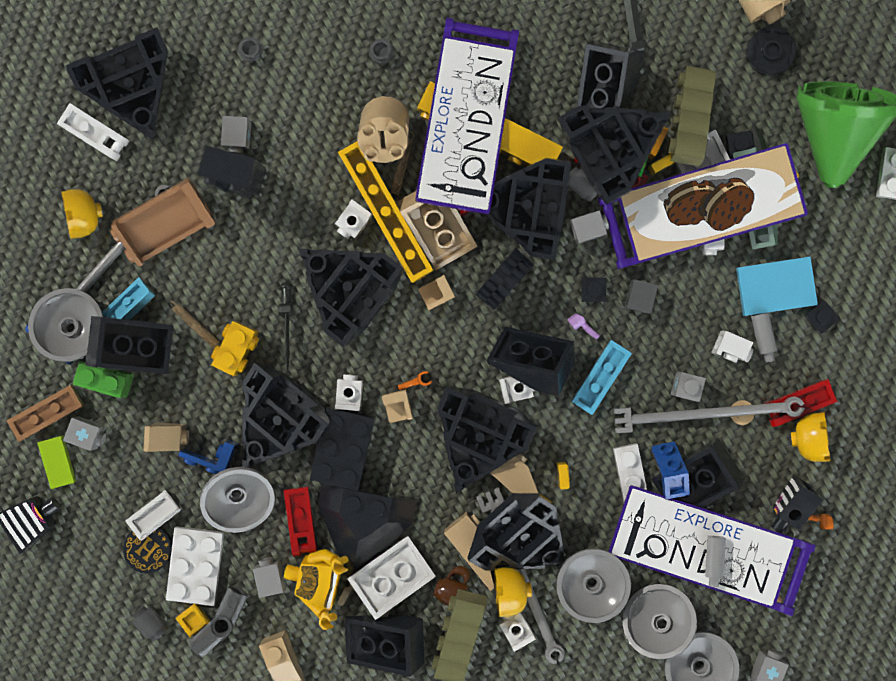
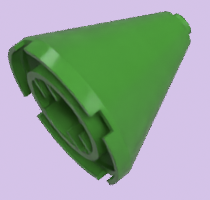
(843, 125)

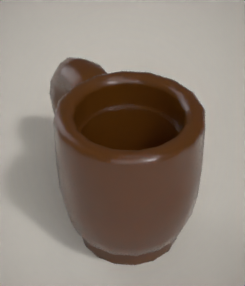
(448, 587)

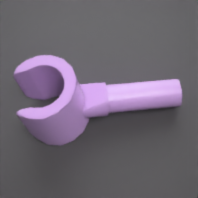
(577, 321)

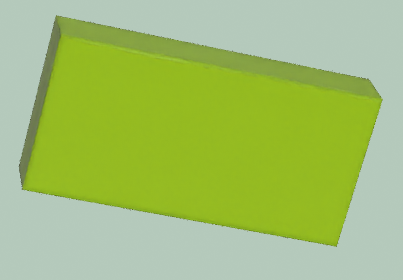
(56, 462)

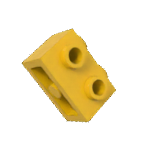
(236, 345)

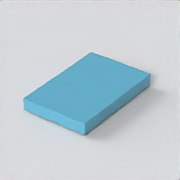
(776, 286)

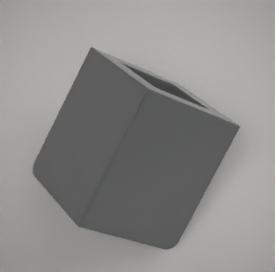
(641, 296)

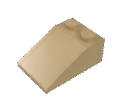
(437, 230)

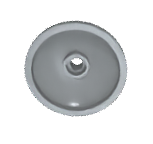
(53, 316)
(240, 509)
(600, 600)
(648, 609)
(717, 659)

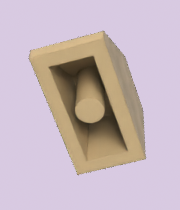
(165, 437)

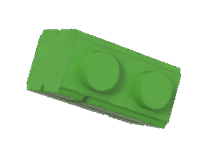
(103, 380)

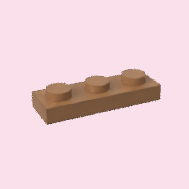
(45, 413)

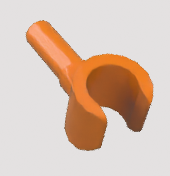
(416, 381)
(825, 520)

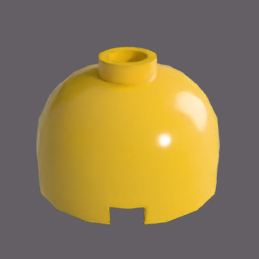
(80, 212)
(812, 438)
(510, 591)

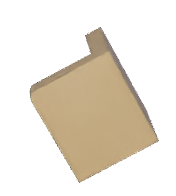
(436, 293)
(397, 406)

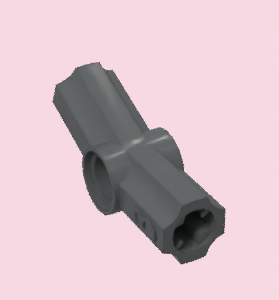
(229, 611)

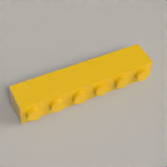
(517, 142)
(386, 213)

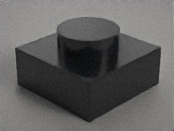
(738, 142)
(593, 289)
(821, 317)

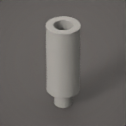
(764, 336)
(715, 559)

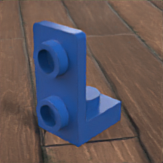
(224, 454)
(673, 470)

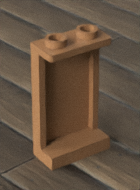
(162, 222)

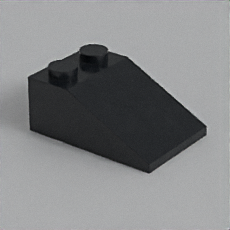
(609, 75)
(534, 359)
(710, 474)
(385, 643)

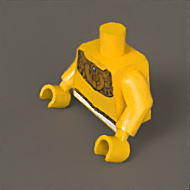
(318, 583)

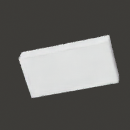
(153, 515)

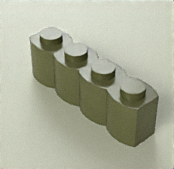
(692, 116)
(459, 637)

